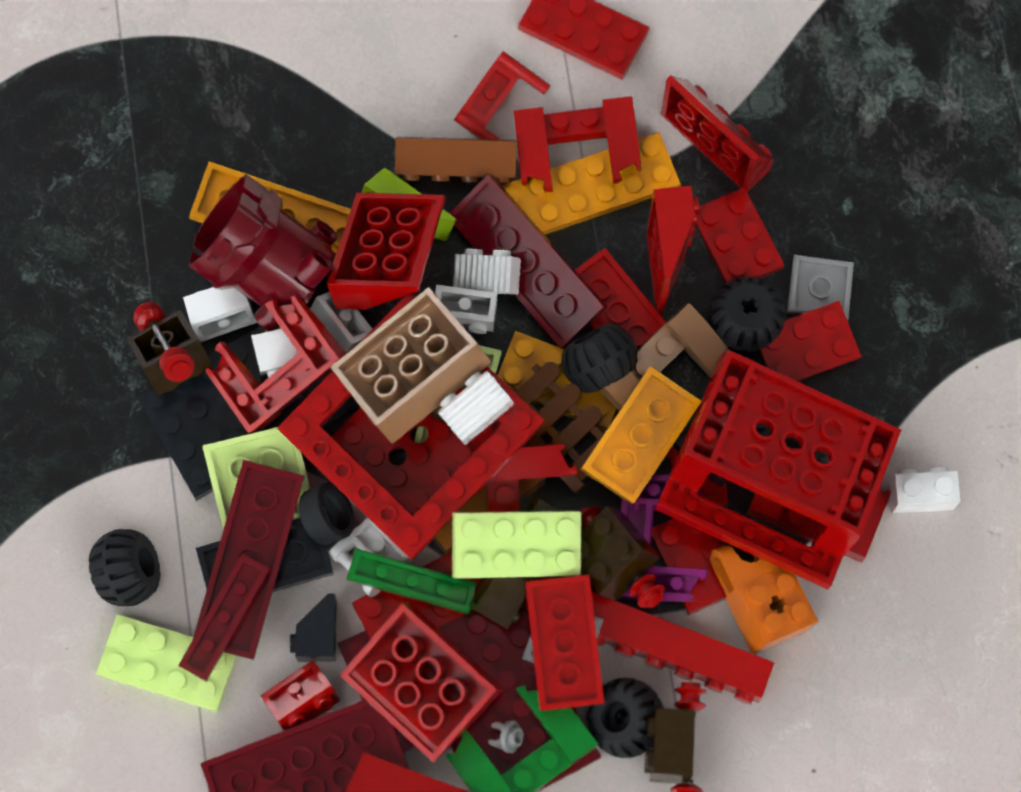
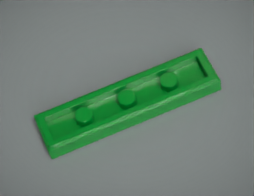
(411, 581)

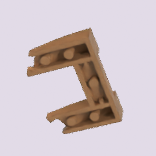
(683, 331)

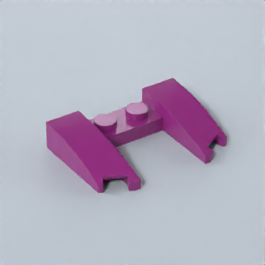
(677, 581)

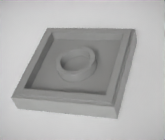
(819, 283)

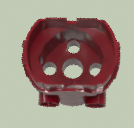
(261, 249)

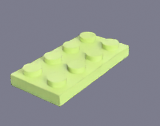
(516, 544)
(149, 660)

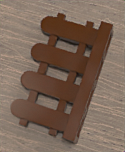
(560, 404)

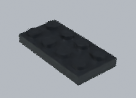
(301, 562)

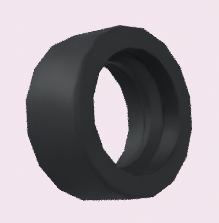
(315, 518)

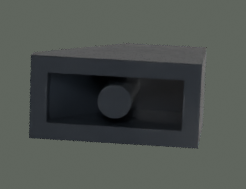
(316, 633)

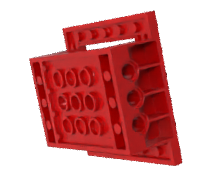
(727, 444)
(439, 475)

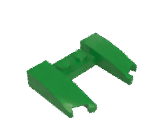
(568, 744)

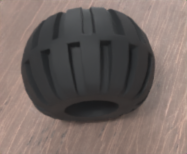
(743, 330)
(599, 358)
(124, 567)
(607, 719)

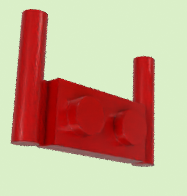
(492, 92)

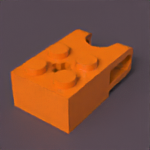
(762, 599)

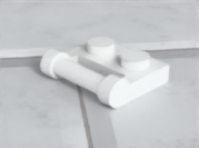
(367, 538)

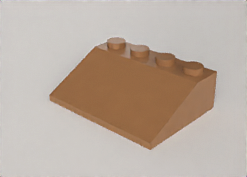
(410, 365)

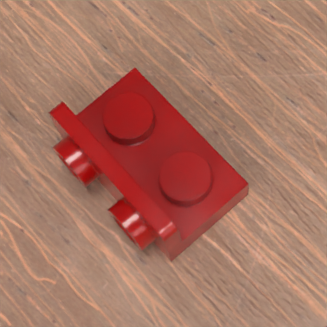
(301, 696)

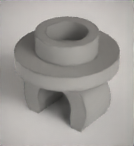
(510, 737)

